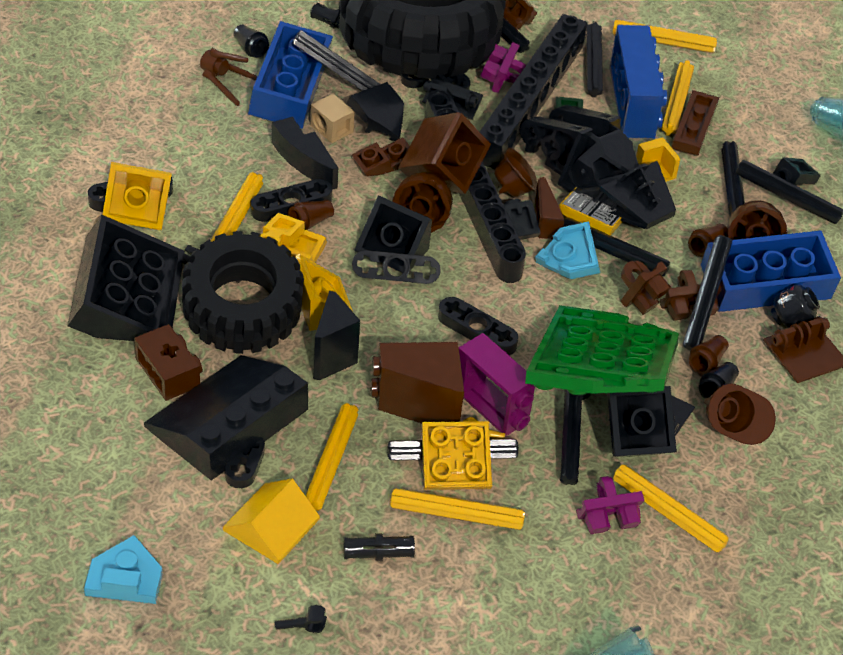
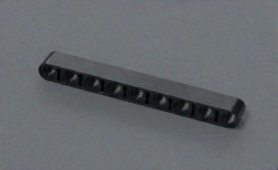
(486, 208)

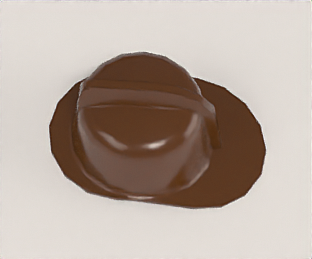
(515, 174)
(740, 414)

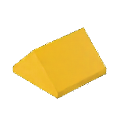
(136, 195)
(316, 288)
(273, 519)

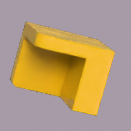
(662, 152)

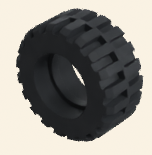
(242, 259)

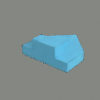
(571, 252)
(125, 574)

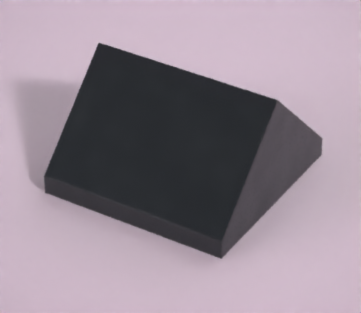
(395, 230)
(335, 338)
(641, 423)

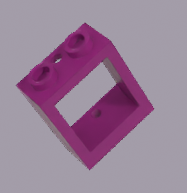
(485, 359)

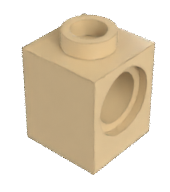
(332, 118)

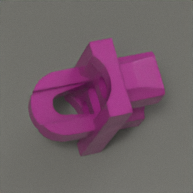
(499, 64)
(596, 510)

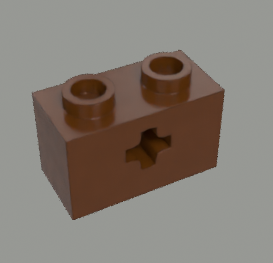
(167, 362)

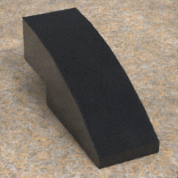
(304, 151)

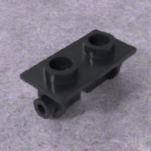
(464, 99)

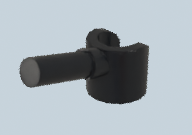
(313, 622)

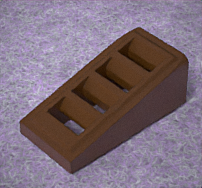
(547, 210)

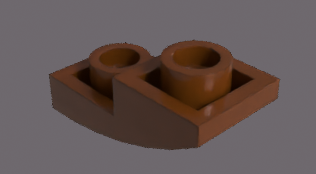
(379, 161)

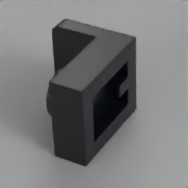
(796, 171)
(523, 218)

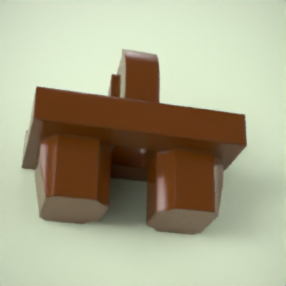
(521, 12)
(646, 288)
(680, 297)

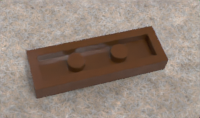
(695, 123)

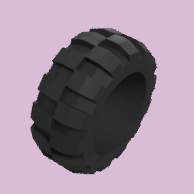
(422, 35)

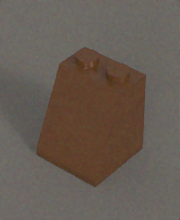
(447, 148)
(419, 381)

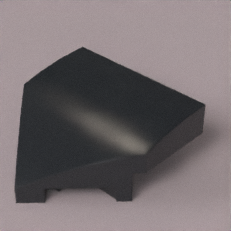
(380, 109)

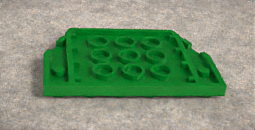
(601, 354)

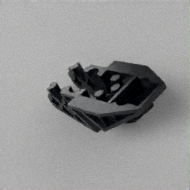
(600, 163)

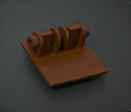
(806, 349)

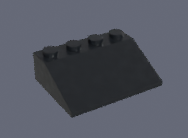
(125, 283)
(230, 413)

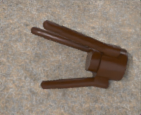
(215, 64)

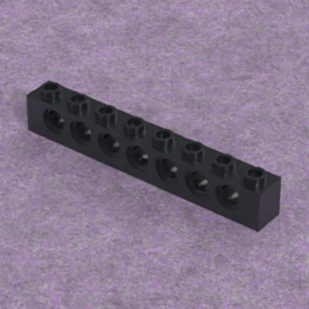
(533, 87)

